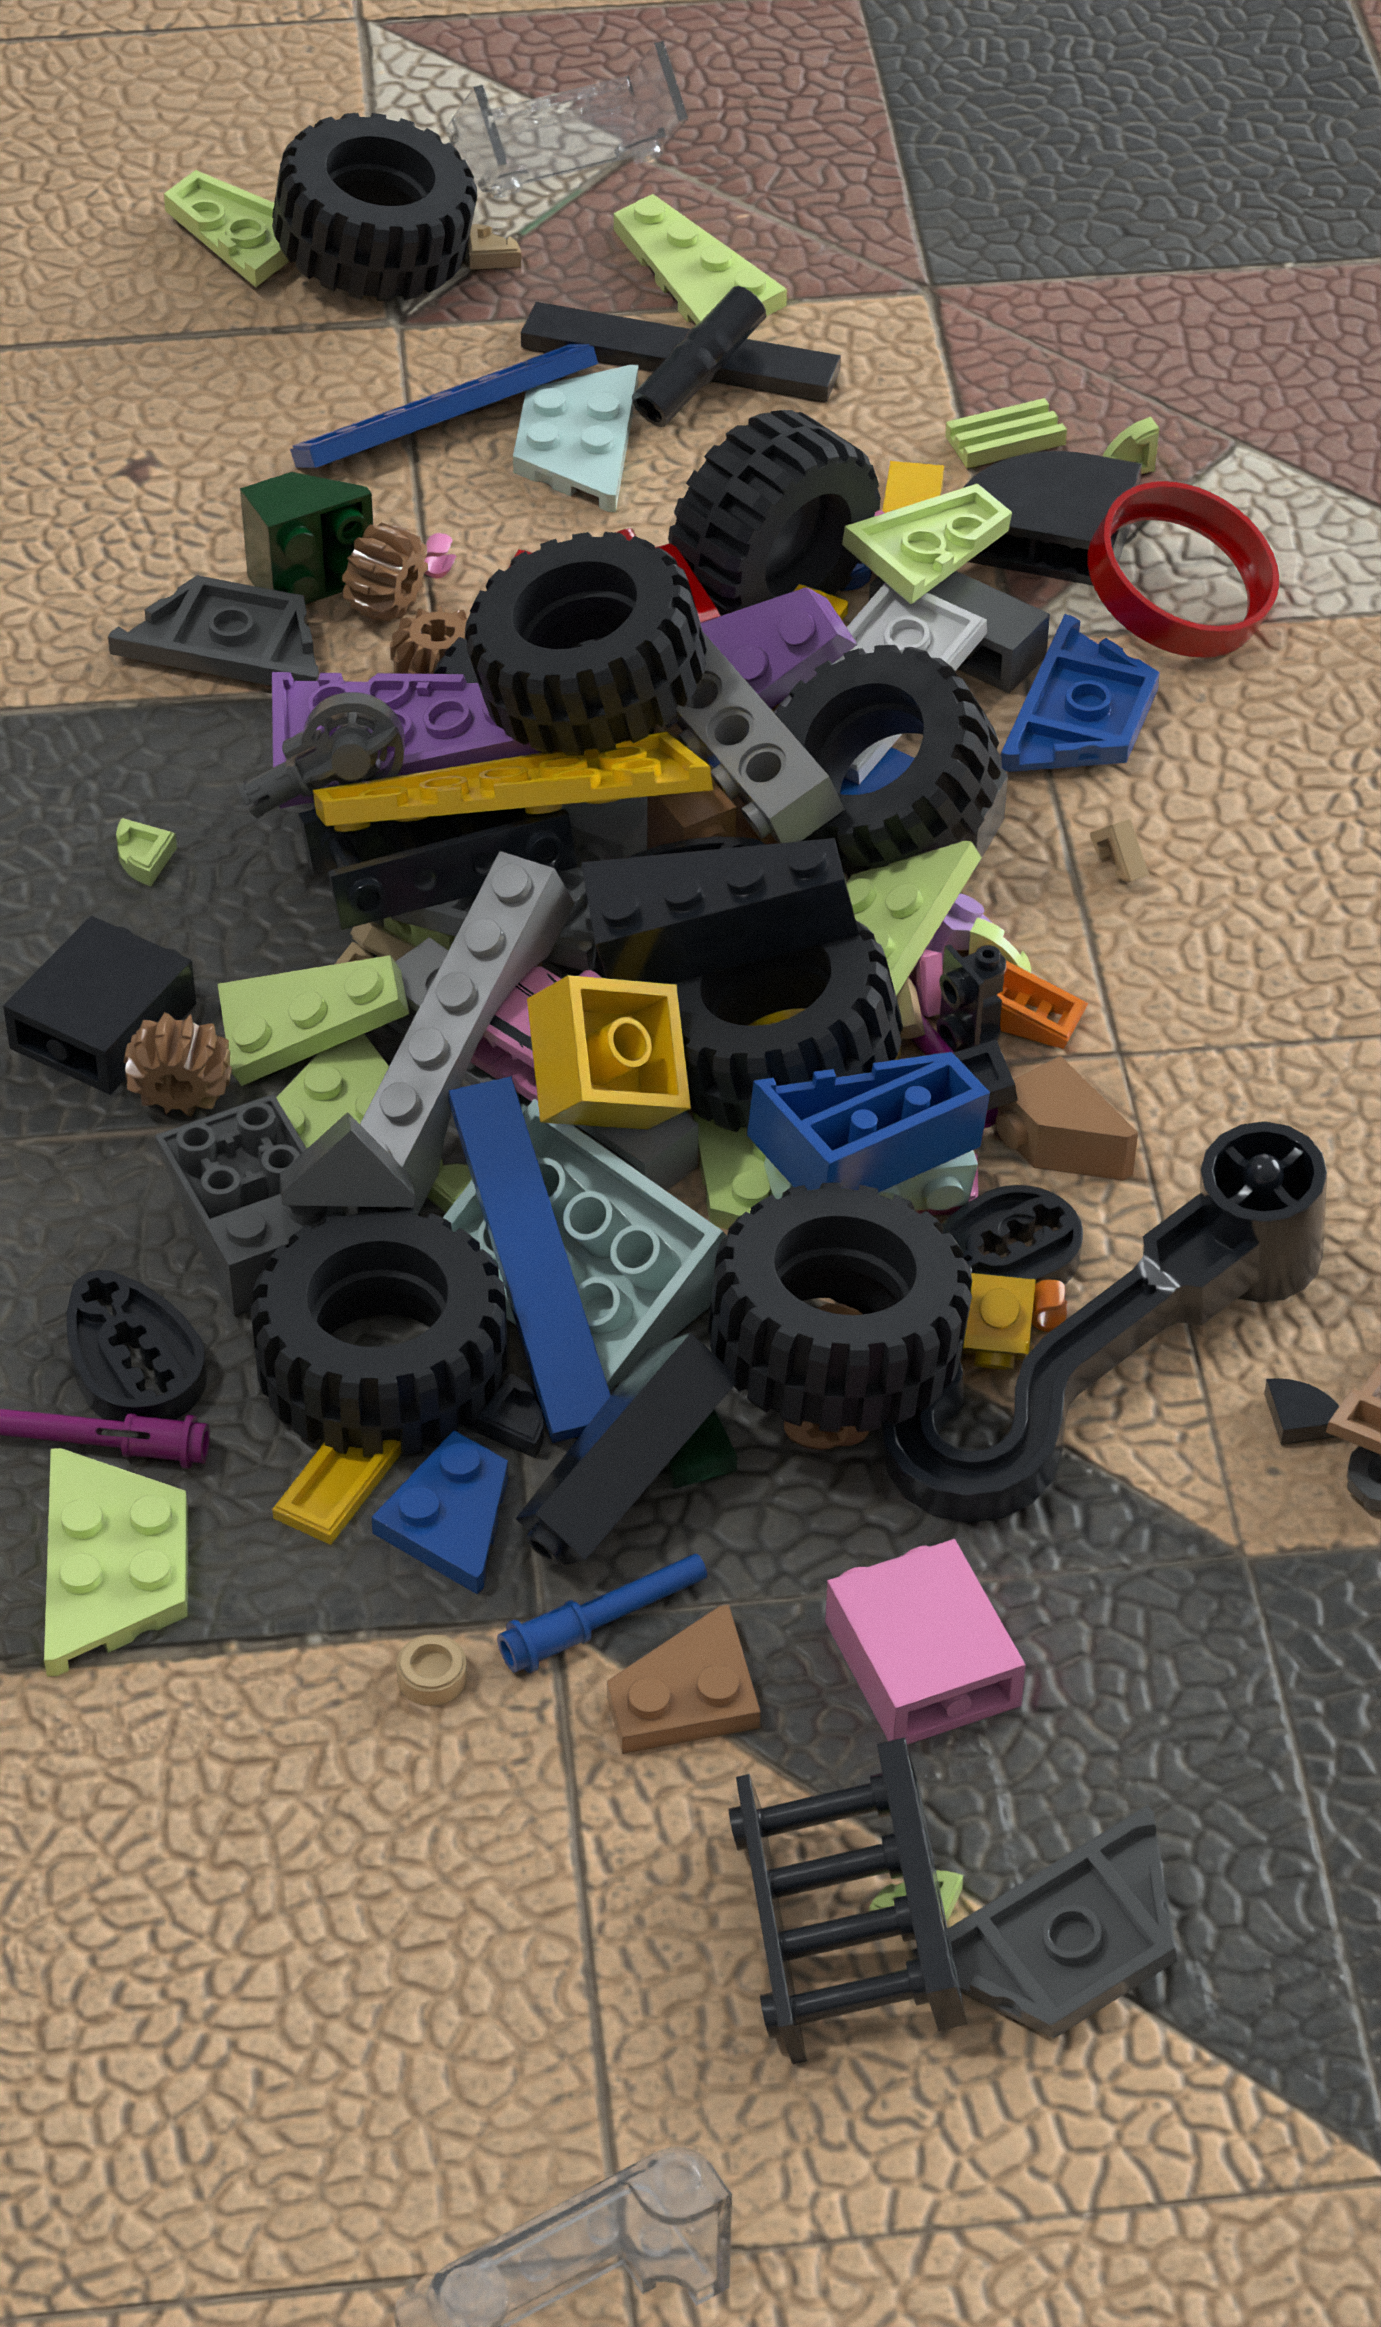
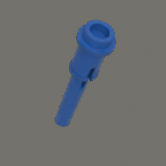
(572, 1623)

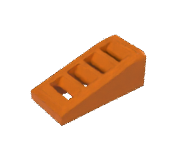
(1031, 990)

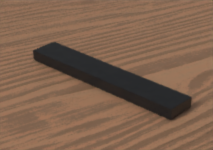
(647, 344)

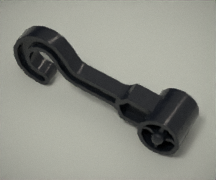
(1243, 1237)

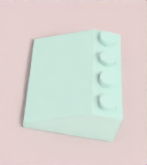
(631, 1245)

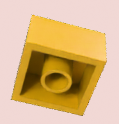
(608, 1053)

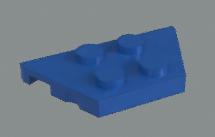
(1081, 705)

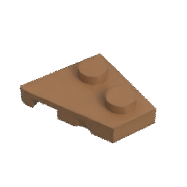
(685, 1688)

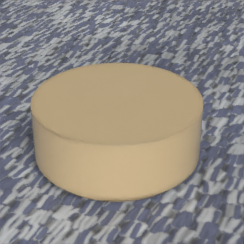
(431, 1670)

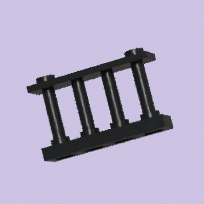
(429, 860)
(914, 1915)

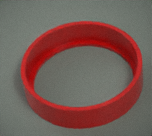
(1211, 518)

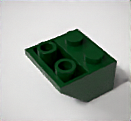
(302, 532)

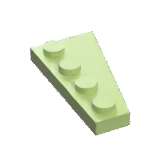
(690, 260)

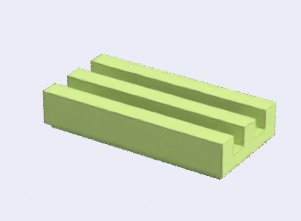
(1005, 433)

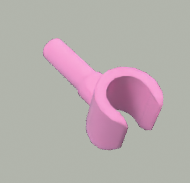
(438, 563)

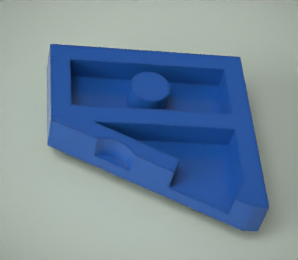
(448, 1510)

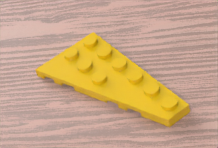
(529, 781)

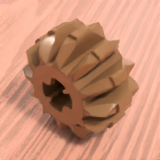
(385, 571)
(424, 639)
(177, 1064)

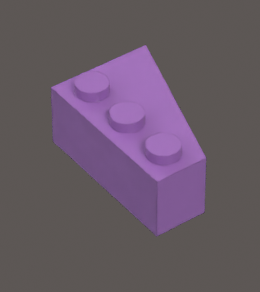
(781, 641)

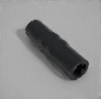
(699, 356)

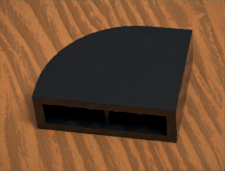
(1055, 510)

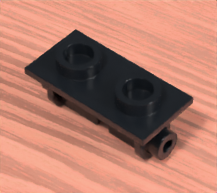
(969, 997)

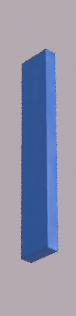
(443, 405)
(530, 1256)

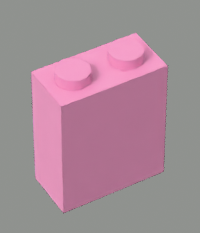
(924, 1642)

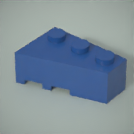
(871, 1124)

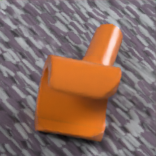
(1049, 1305)

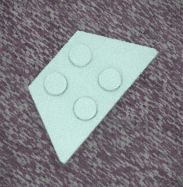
(578, 433)

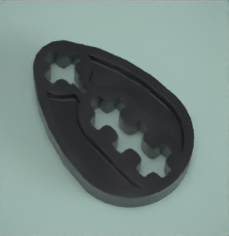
(1013, 1213)
(147, 1323)

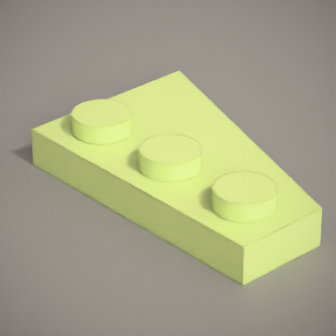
(929, 539)
(306, 1011)

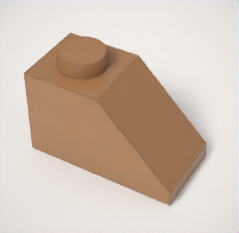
(1067, 1125)

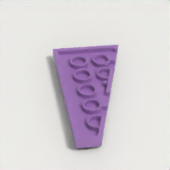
(439, 713)

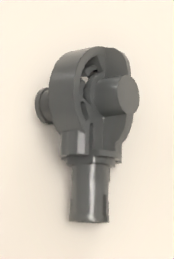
(328, 761)

